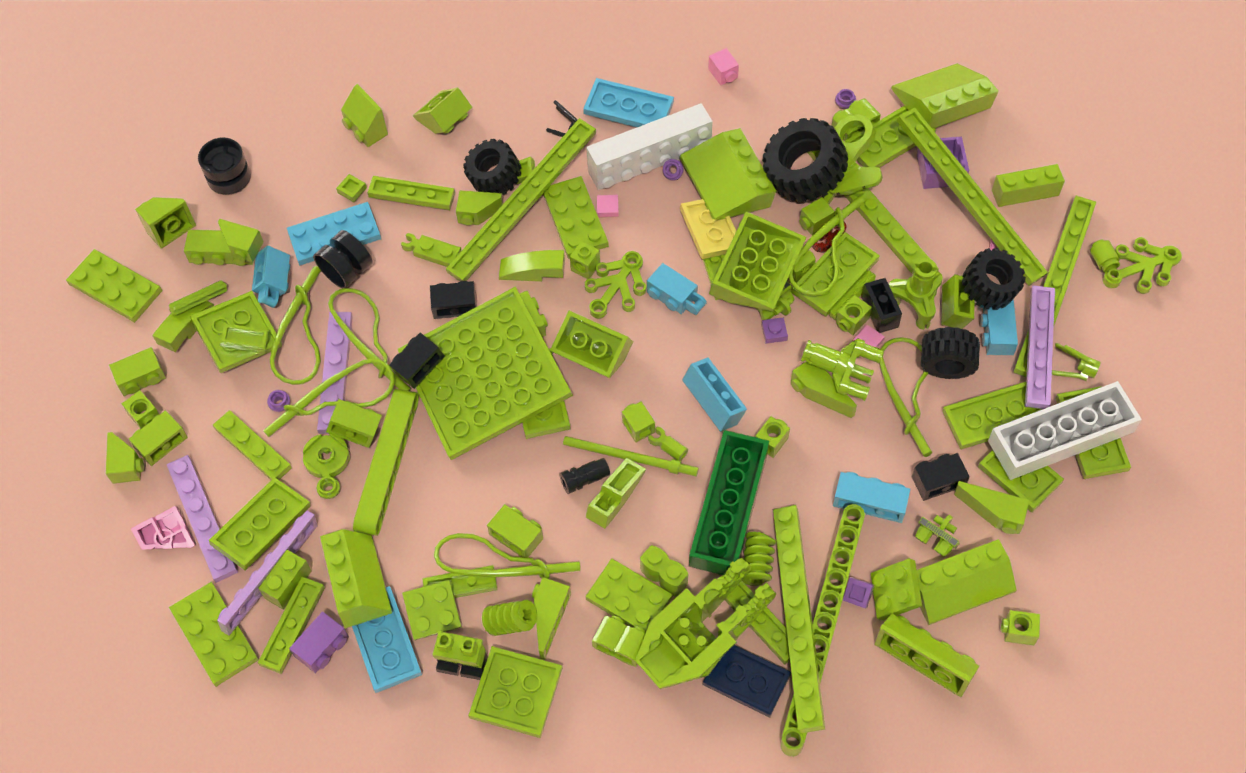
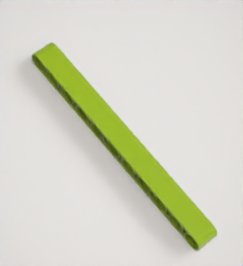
(825, 614)

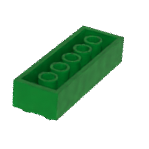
(728, 502)

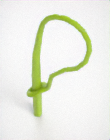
(837, 220)
(301, 297)
(399, 383)
(297, 408)
(909, 421)
(538, 567)

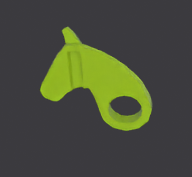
(856, 177)

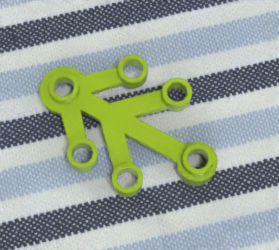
(1144, 264)
(616, 282)

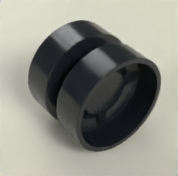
(224, 165)
(342, 259)

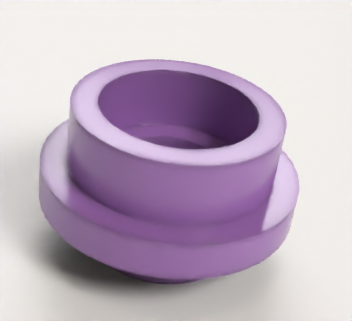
(845, 98)
(667, 169)
(276, 396)

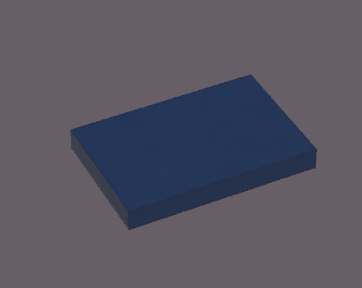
(748, 680)

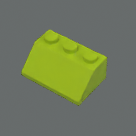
(591, 344)

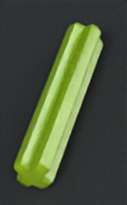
(856, 289)
(198, 297)

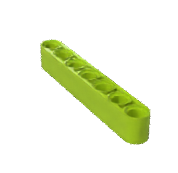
(386, 462)

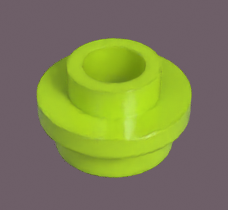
(324, 483)

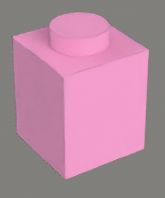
(723, 66)

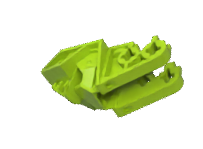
(678, 643)

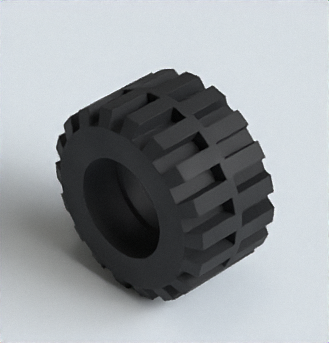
(486, 156)
(1002, 267)
(950, 353)

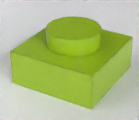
(527, 167)
(351, 188)

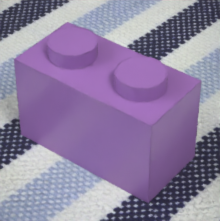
(319, 642)

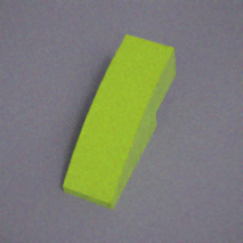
(533, 266)
(178, 328)
(615, 493)

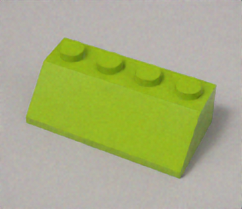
(355, 577)
(965, 581)
(926, 654)

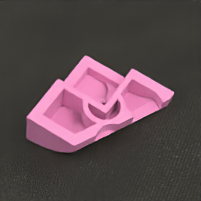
(164, 531)

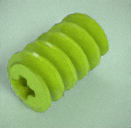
(758, 557)
(509, 617)

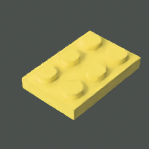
(710, 236)

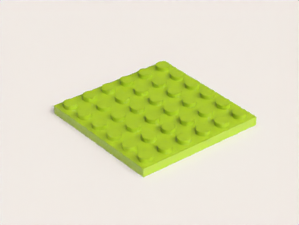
(491, 374)

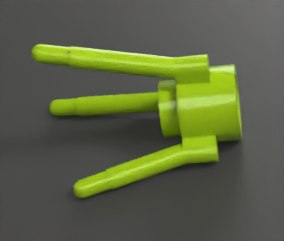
(1087, 365)

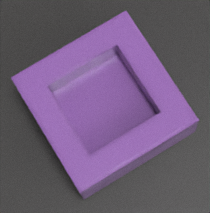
(774, 330)
(858, 592)

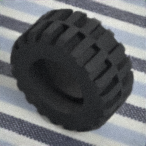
(792, 143)

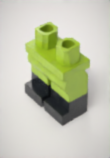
(458, 651)

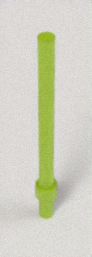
(673, 466)

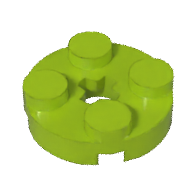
(324, 444)

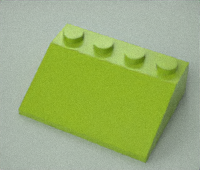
(947, 94)
(728, 175)
(757, 263)

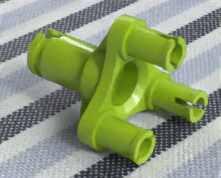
(919, 290)
(843, 364)

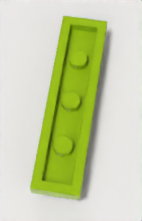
(411, 192)
(252, 446)
(291, 624)
(765, 626)

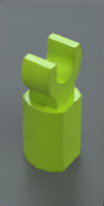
(668, 445)

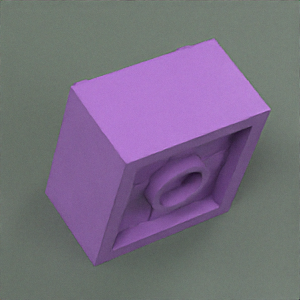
(929, 176)

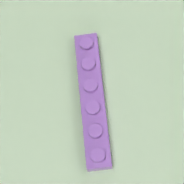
(1040, 347)
(335, 361)
(200, 516)
(249, 595)

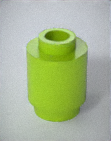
(1105, 255)

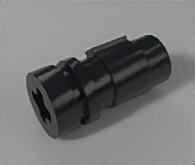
(584, 475)

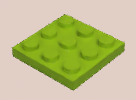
(237, 311)
(515, 692)

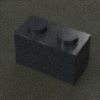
(452, 299)
(885, 310)
(416, 360)
(939, 475)

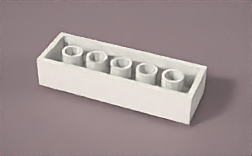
(647, 146)
(1064, 430)

